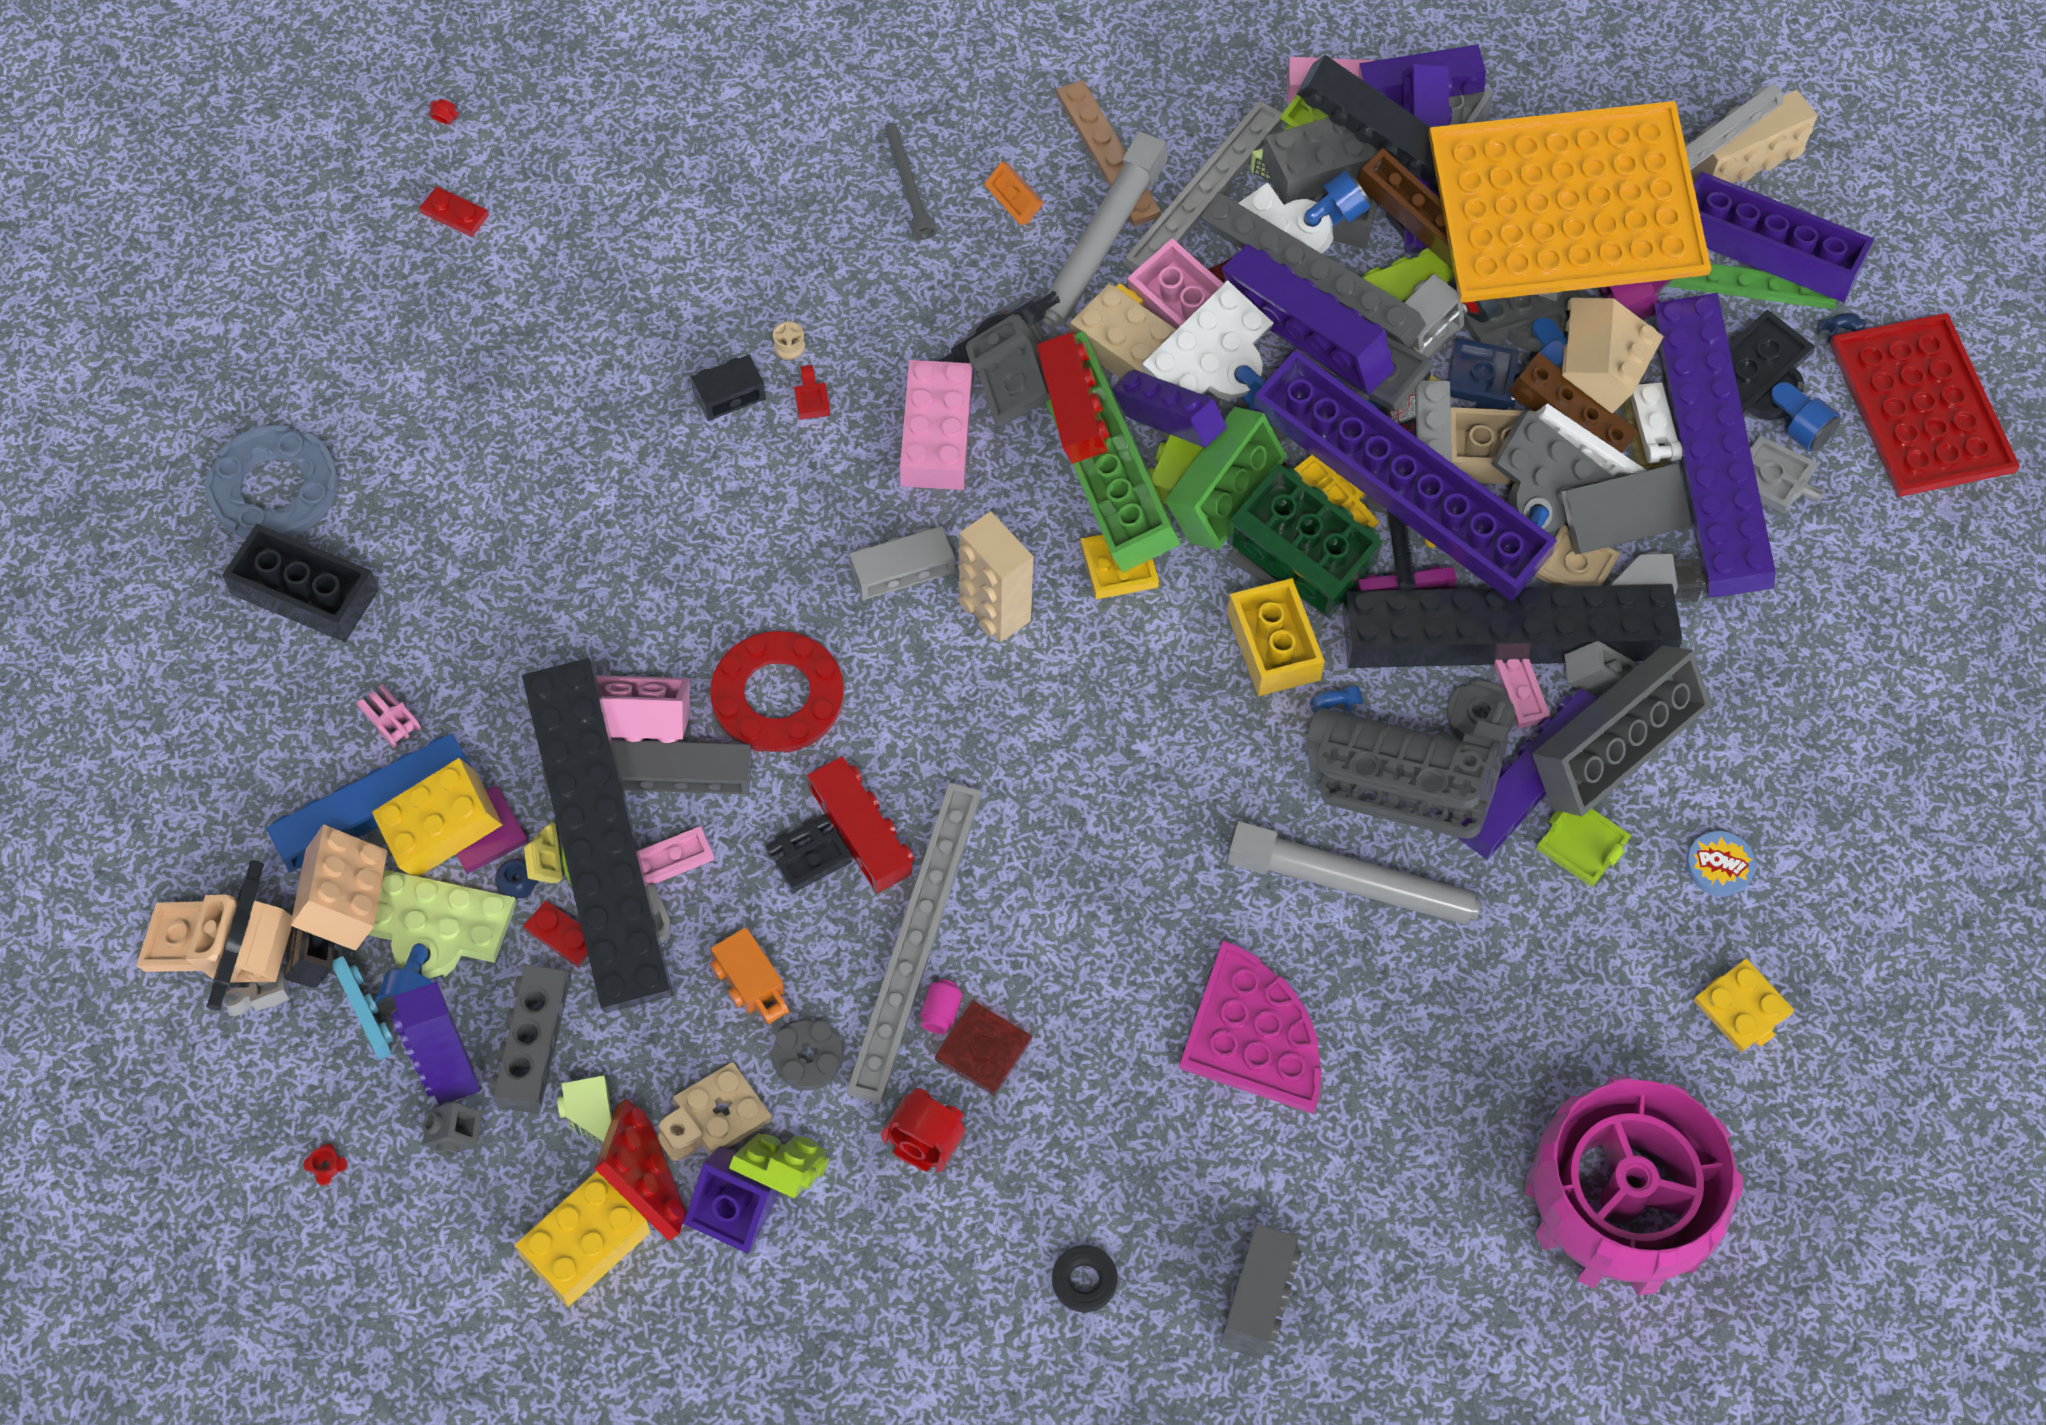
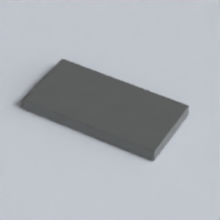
(1626, 508)

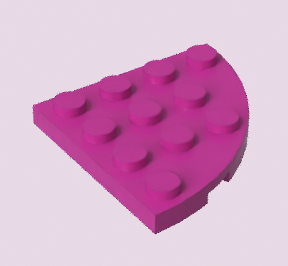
(1254, 1033)

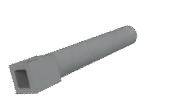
(1140, 168)
(1262, 852)

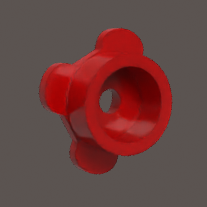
(314, 1163)

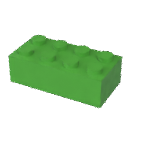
(1224, 477)

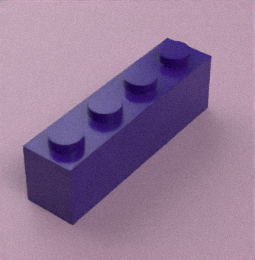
(1464, 65)
(1169, 408)

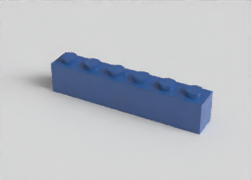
(353, 804)

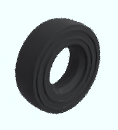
(1084, 1256)

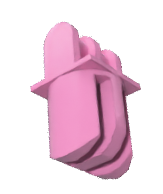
(390, 717)

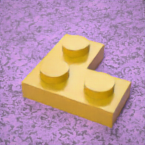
(1106, 575)

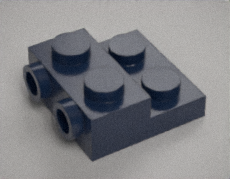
(1484, 374)

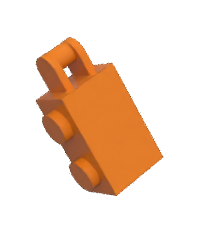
(749, 975)

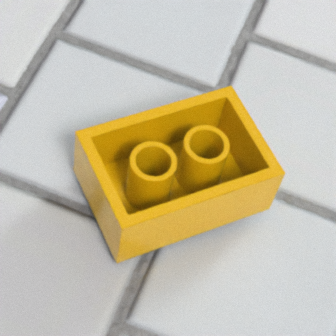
(1275, 637)
(437, 818)
(582, 1238)

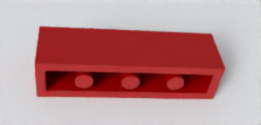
(1072, 397)
(860, 824)

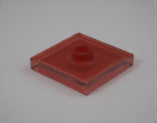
(983, 1048)

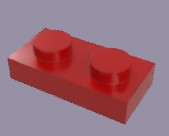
(454, 211)
(558, 933)

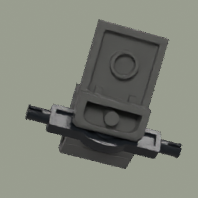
(1008, 357)

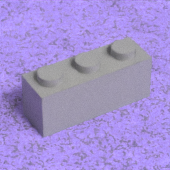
(902, 562)

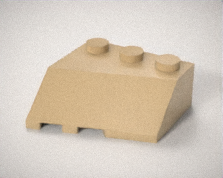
(1607, 349)

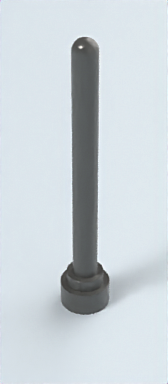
(921, 222)

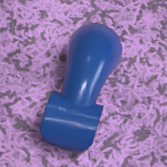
(1331, 698)

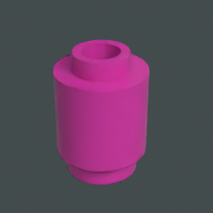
(940, 1006)

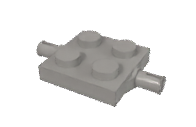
(1782, 475)

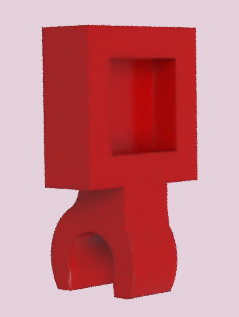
(811, 397)

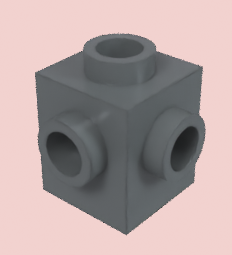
(451, 1128)

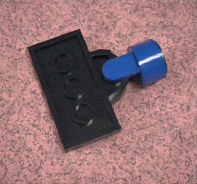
(1771, 385)

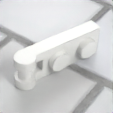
(1655, 423)

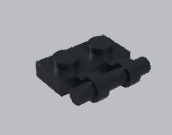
(811, 861)

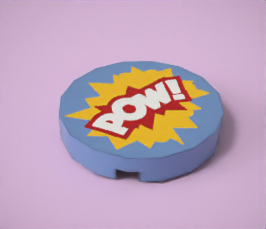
(1721, 863)

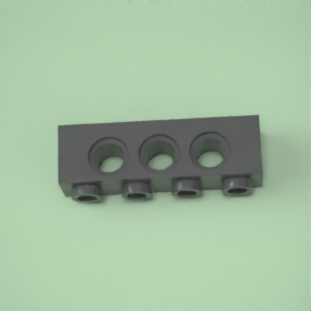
(528, 1091)

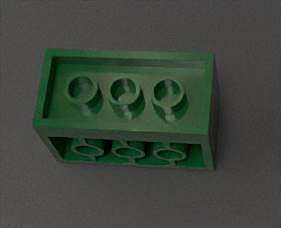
(1305, 538)

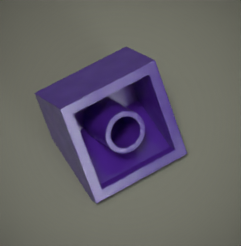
(729, 1203)

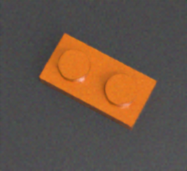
(1014, 193)

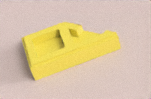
(543, 856)

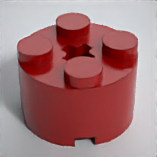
(924, 1131)

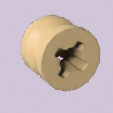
(789, 333)

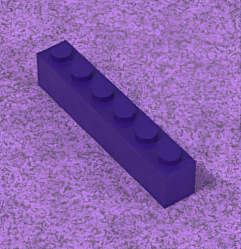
(1427, 98)
(1520, 783)
(434, 1044)

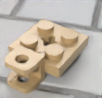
(696, 1123)

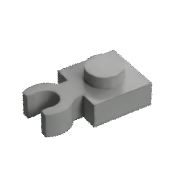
(258, 995)

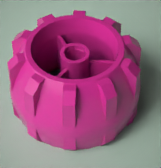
(1671, 1130)

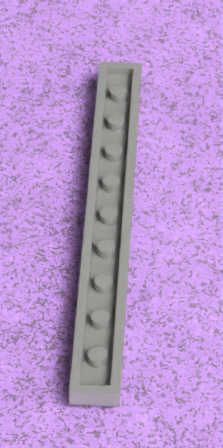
(914, 944)

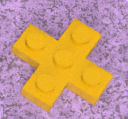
(1337, 489)

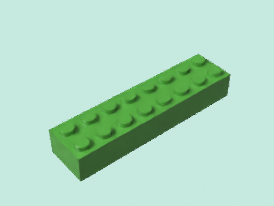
(1121, 485)

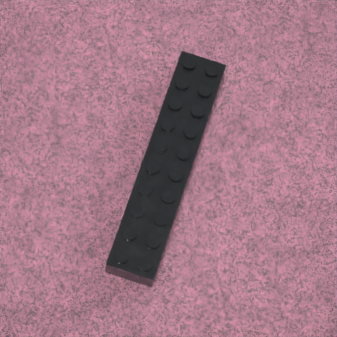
(1485, 626)
(597, 836)

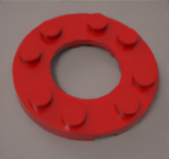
(785, 733)

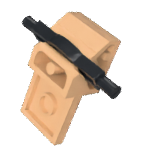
(219, 937)

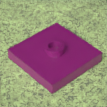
(497, 843)

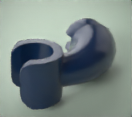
(1846, 321)

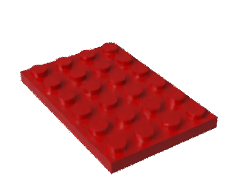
(1923, 405)

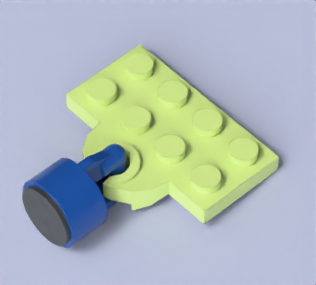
(433, 928)

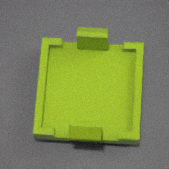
(1584, 844)

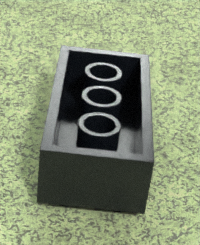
(300, 582)

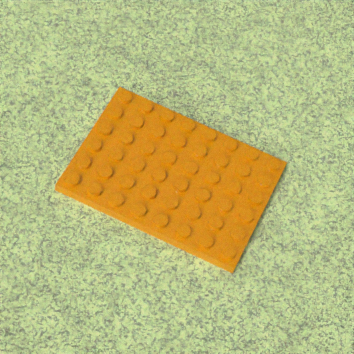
(1568, 201)

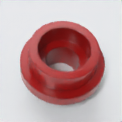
(443, 111)

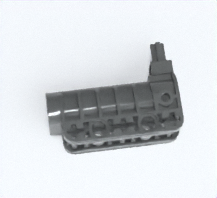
(1409, 768)

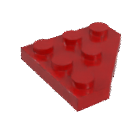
(638, 1169)

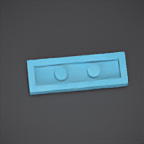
(363, 1006)

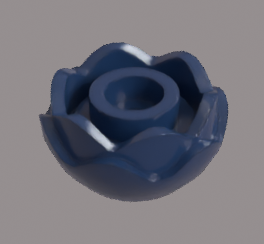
(514, 888)

